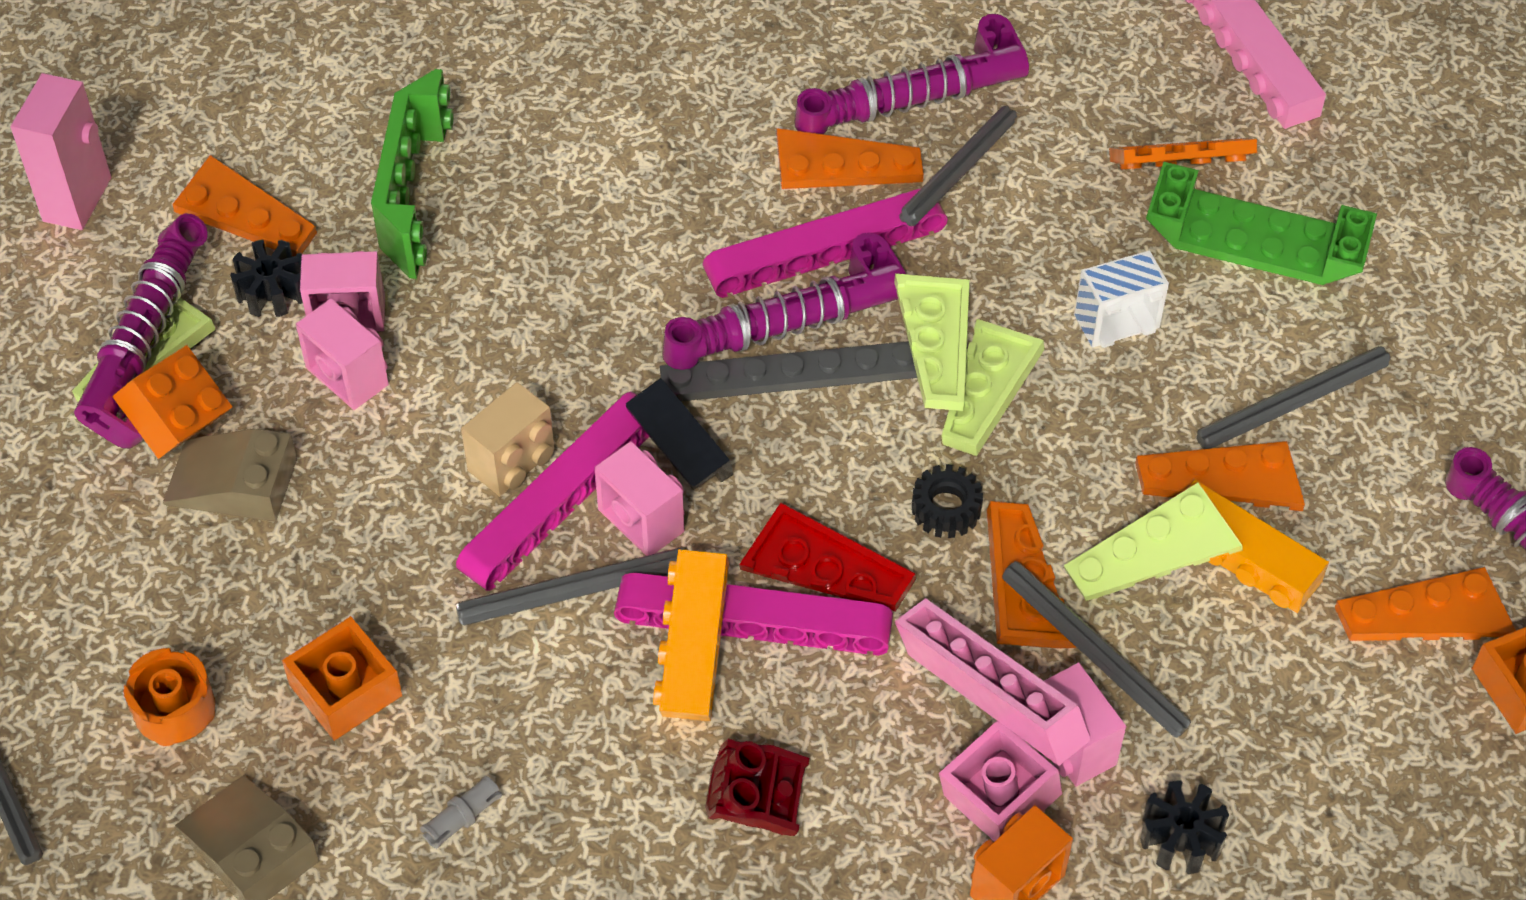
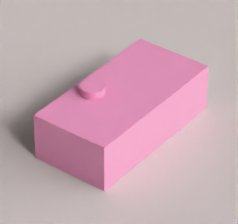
(61, 151)

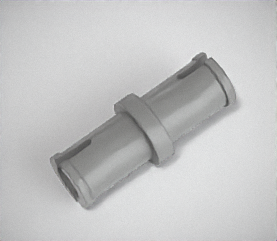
(460, 812)

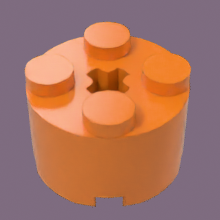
(169, 696)

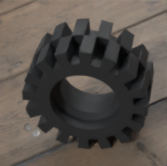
(947, 519)

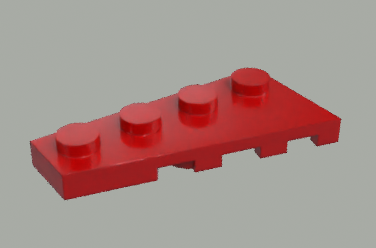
(822, 560)

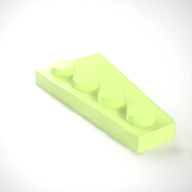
(182, 328)
(937, 335)
(995, 371)
(1166, 539)

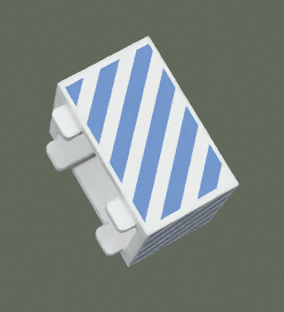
(1121, 299)

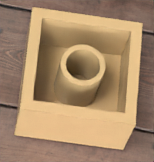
(508, 439)

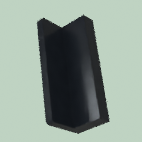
(679, 435)

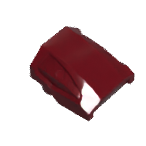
(762, 780)

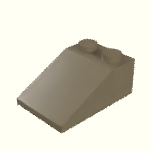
(234, 474)
(249, 841)

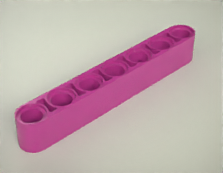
(813, 244)
(548, 498)
(769, 615)

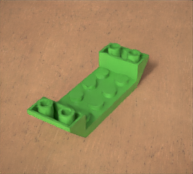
(416, 115)
(1257, 233)

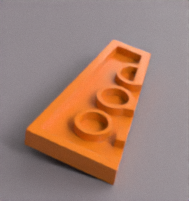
(1198, 152)
(834, 161)
(241, 208)
(1242, 473)
(1012, 539)
(1431, 609)

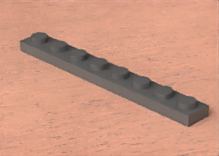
(791, 371)

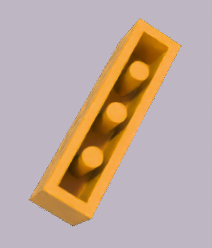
(1268, 557)
(693, 635)

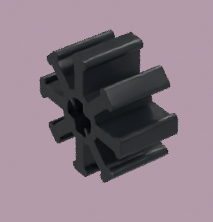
(267, 278)
(1205, 831)

